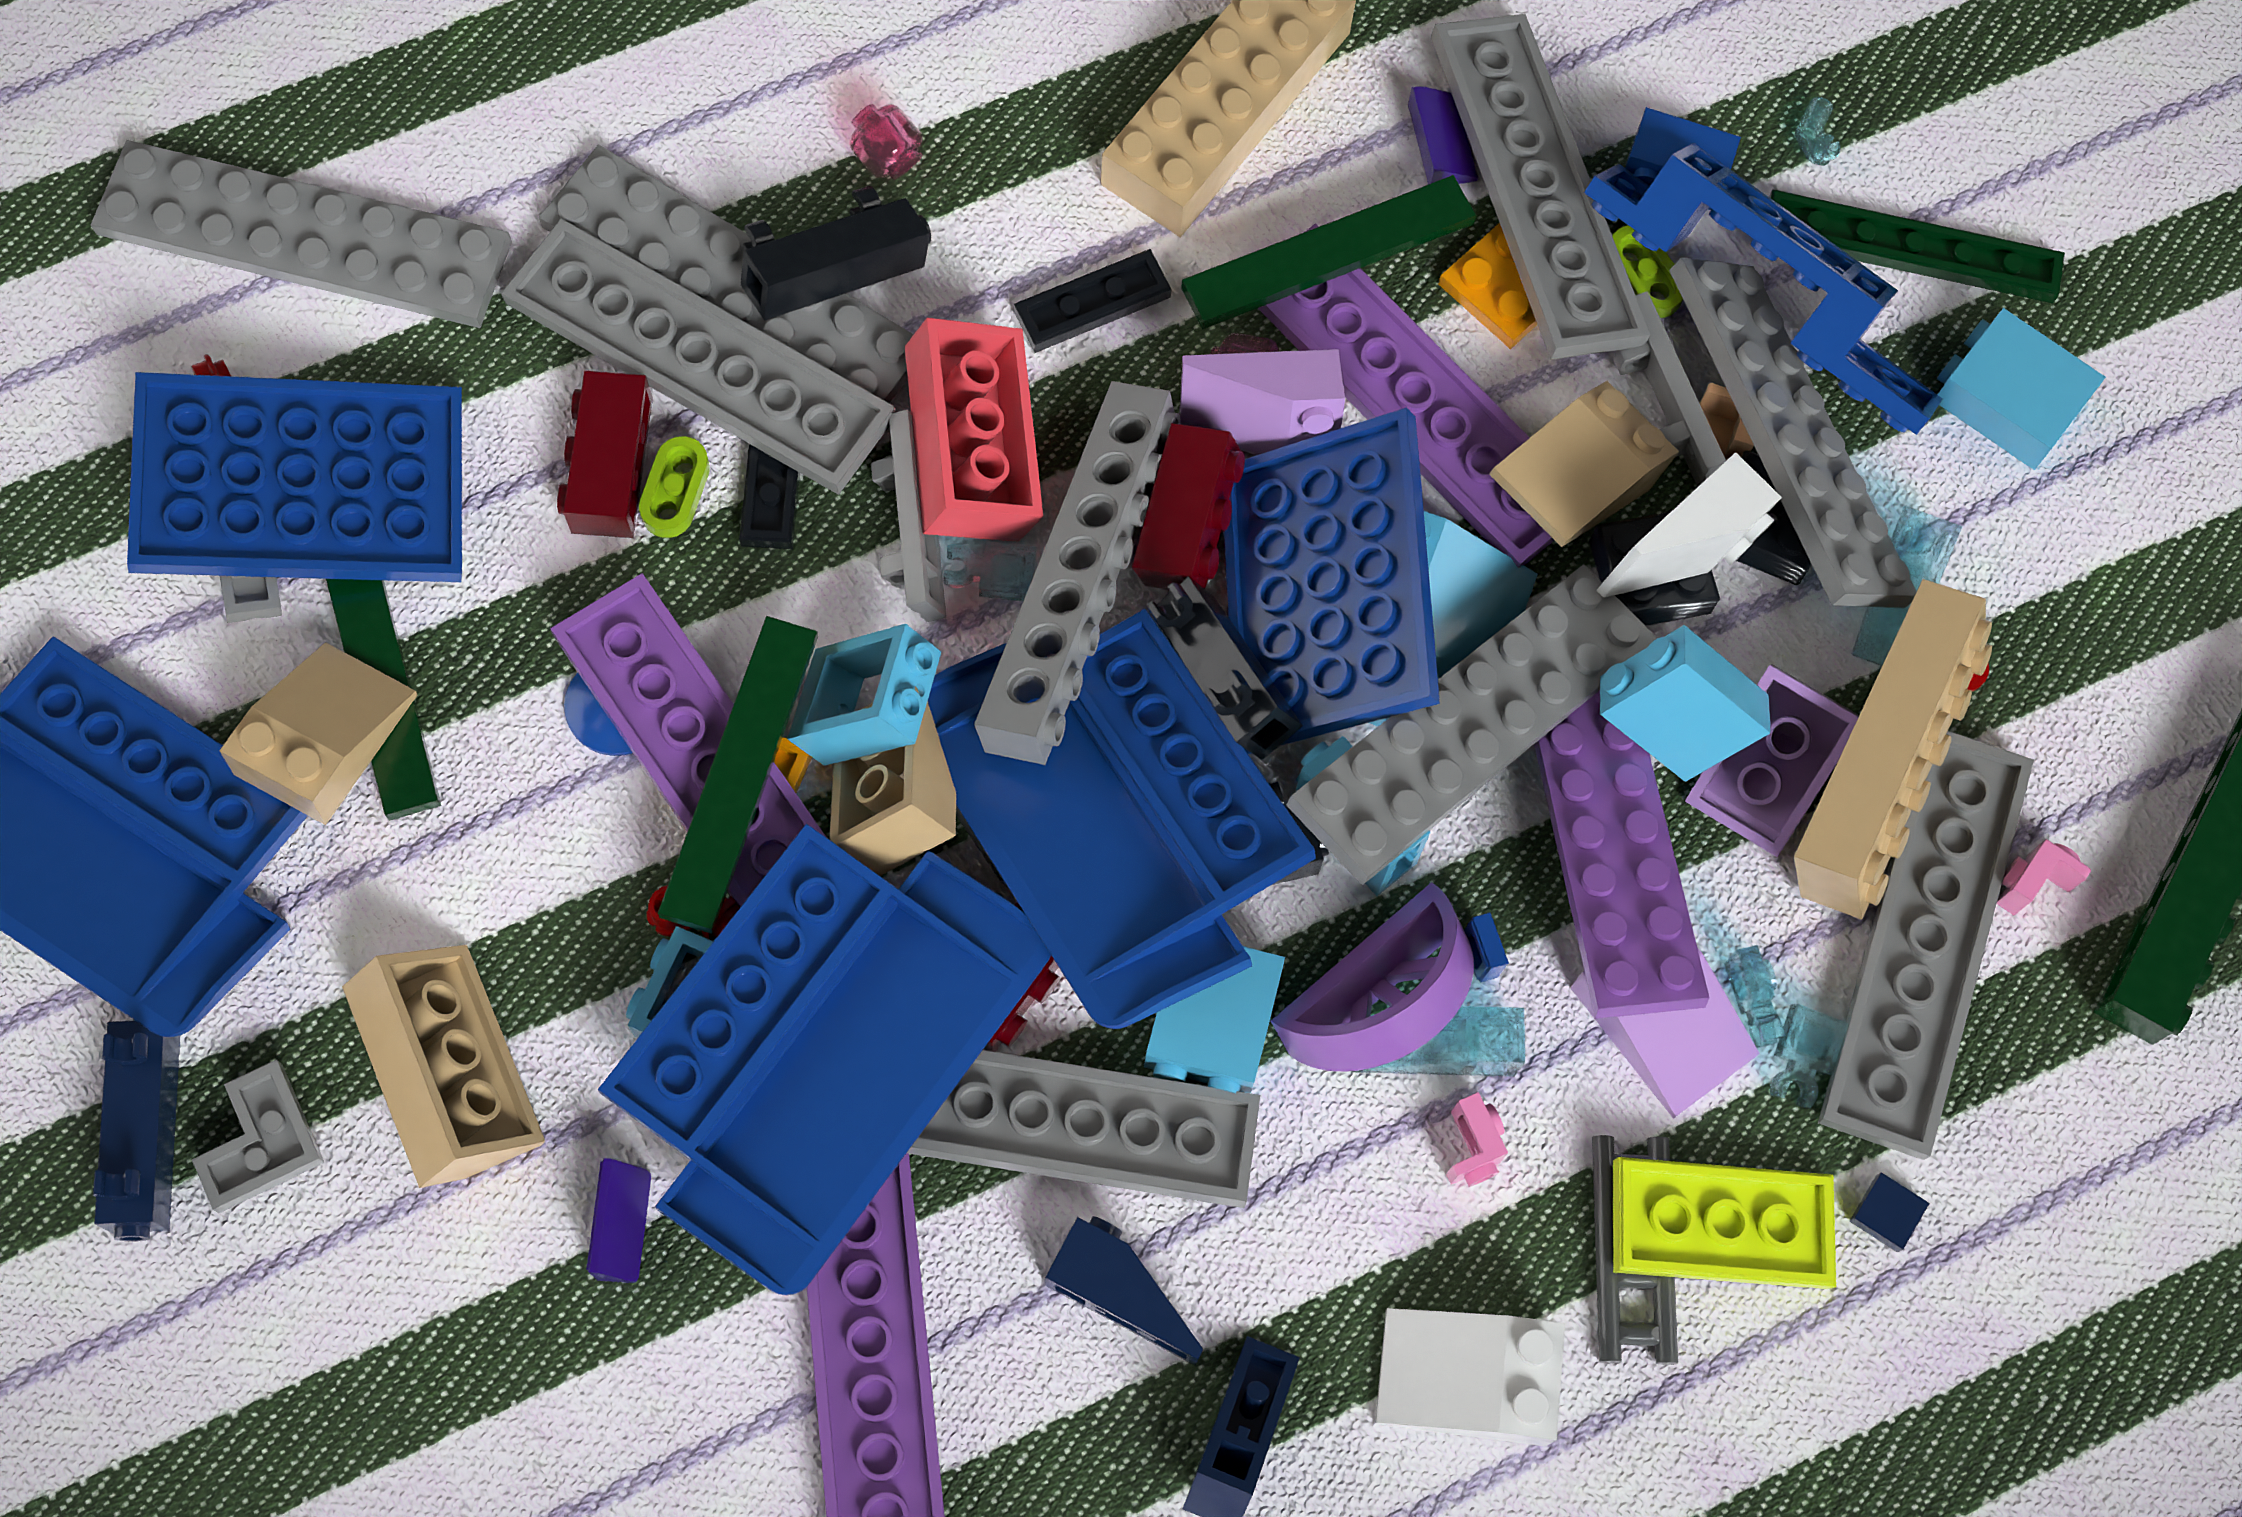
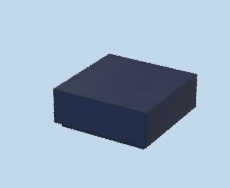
(1889, 1212)

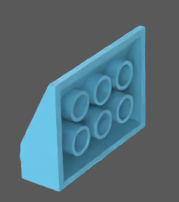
(1471, 591)

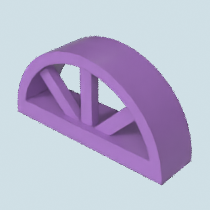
(1332, 1019)

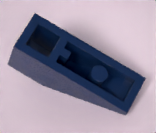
(1112, 1281)
(1242, 1432)

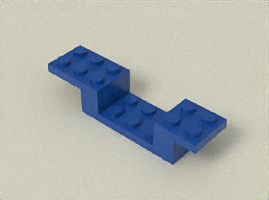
(1855, 297)

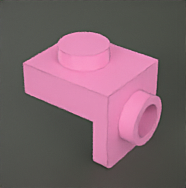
(2027, 875)
(1481, 1131)

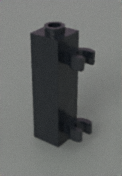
(833, 257)
(1225, 668)

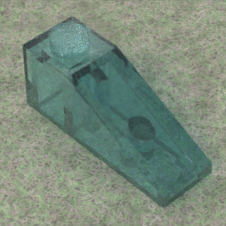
(1925, 547)
(1471, 1044)

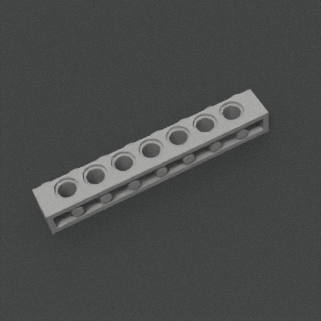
(1090, 531)

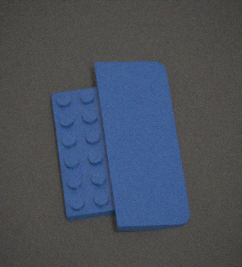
(1129, 828)
(129, 844)
(820, 1048)

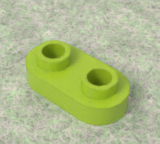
(1649, 272)
(672, 489)

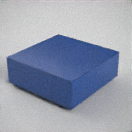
(1486, 948)

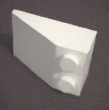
(1707, 526)
(1471, 1375)

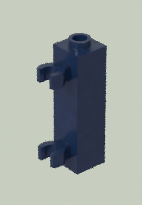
(136, 1131)

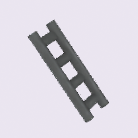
(1610, 1330)

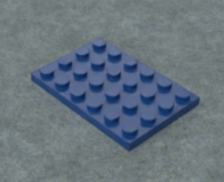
(295, 479)
(1336, 574)

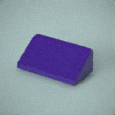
(1441, 136)
(618, 1222)

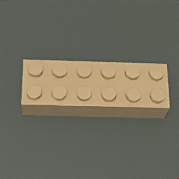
(1220, 104)
(1893, 750)

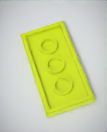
(1723, 1223)

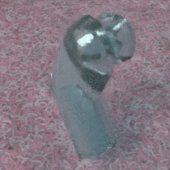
(1811, 136)

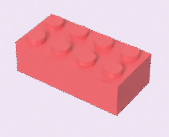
(973, 430)

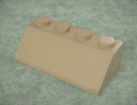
(442, 1063)

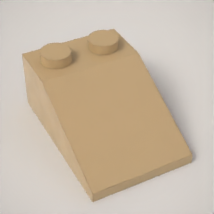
(1585, 464)
(317, 731)
(894, 802)

